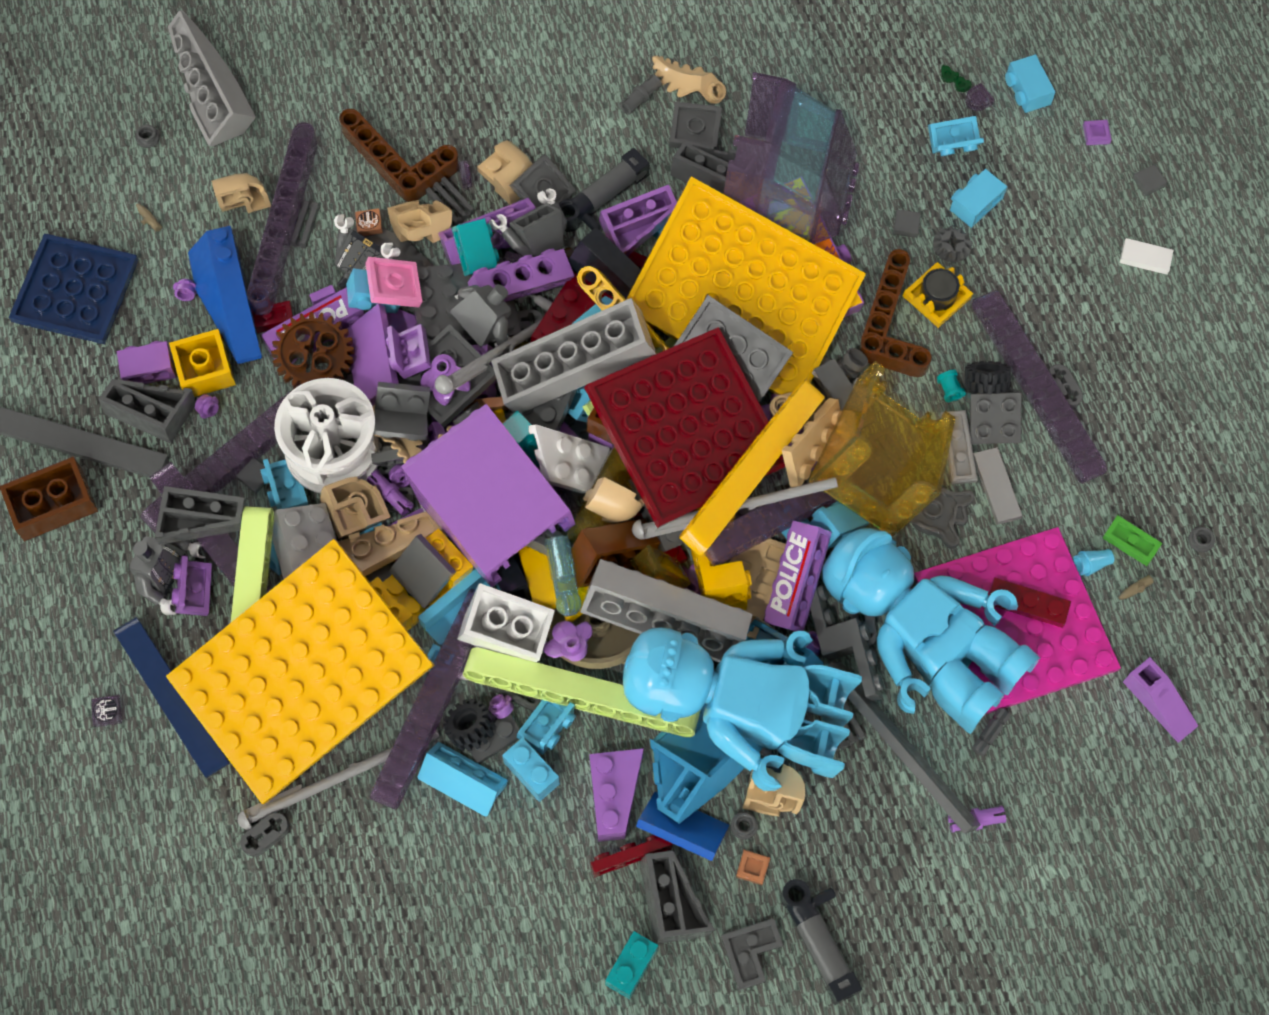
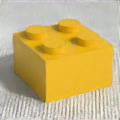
(202, 363)

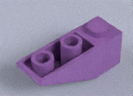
(1161, 699)

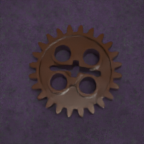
(290, 348)

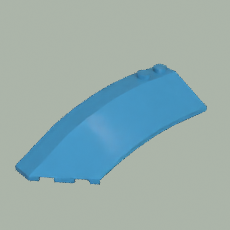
(693, 767)

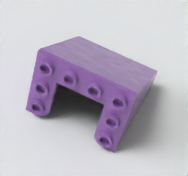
(485, 492)

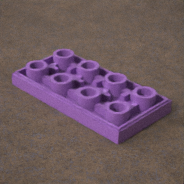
(371, 352)

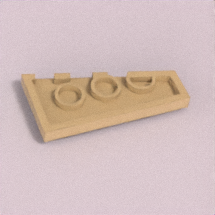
(386, 543)

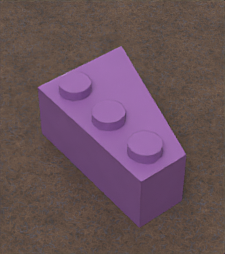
(637, 219)
(614, 789)

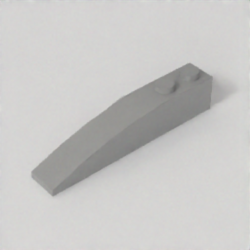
(215, 94)

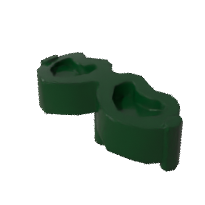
(950, 76)

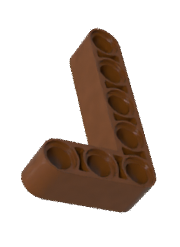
(391, 161)
(882, 316)

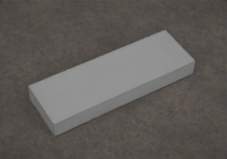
(960, 455)
(997, 486)

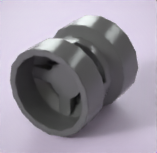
(852, 363)

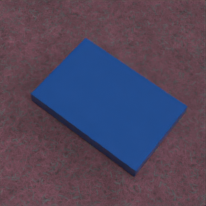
(696, 833)

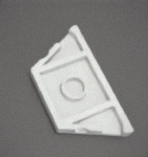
(568, 459)

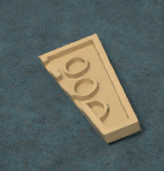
(809, 445)

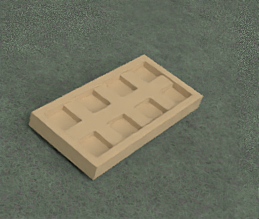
(763, 565)

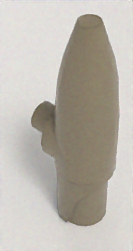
(148, 217)
(1137, 587)

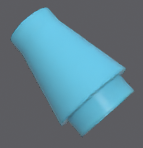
(1091, 561)

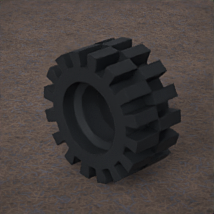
(987, 377)
(477, 732)

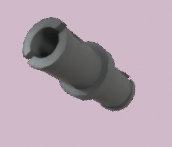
(640, 94)

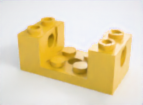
(723, 582)
(405, 606)

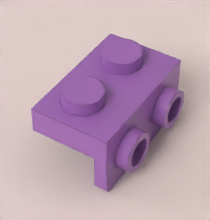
(408, 350)
(193, 587)

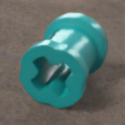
(951, 386)

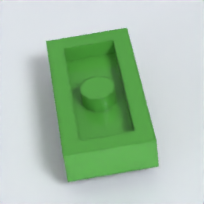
(1132, 540)

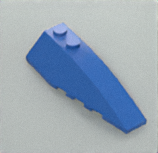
(223, 291)

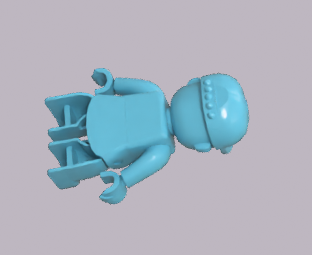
(928, 626)
(745, 698)

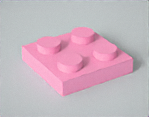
(393, 282)

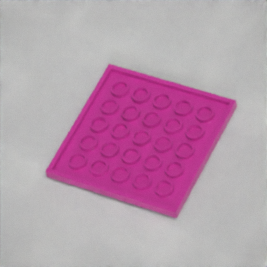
(1067, 653)

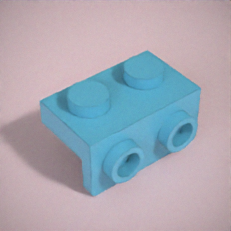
(954, 135)
(285, 489)
(545, 724)

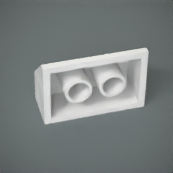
(506, 624)

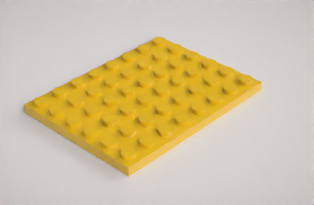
(752, 269)
(299, 671)

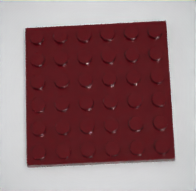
(680, 422)

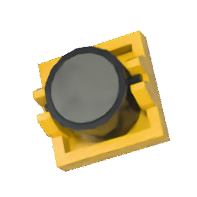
(938, 294)

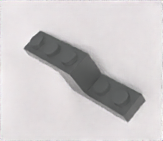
(846, 639)

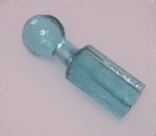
(563, 575)

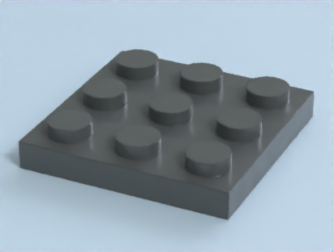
(454, 345)

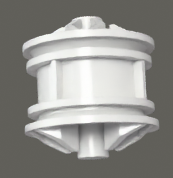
(313, 410)

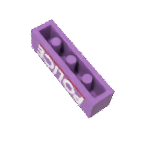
(334, 306)
(797, 576)

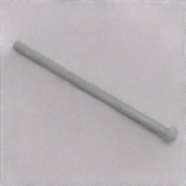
(446, 385)
(649, 530)
(298, 793)

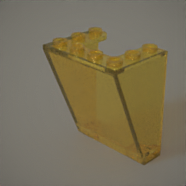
(884, 456)

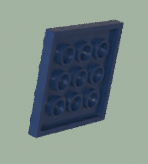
(74, 288)

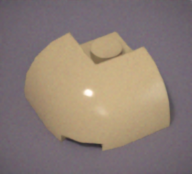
(503, 168)
(240, 191)
(415, 220)
(612, 501)
(353, 505)
(786, 799)

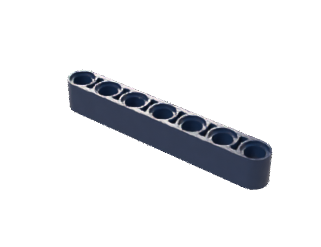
(154, 672)

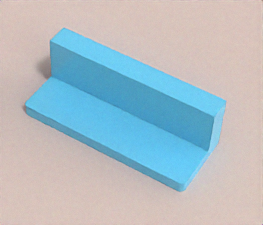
(441, 615)
(461, 778)

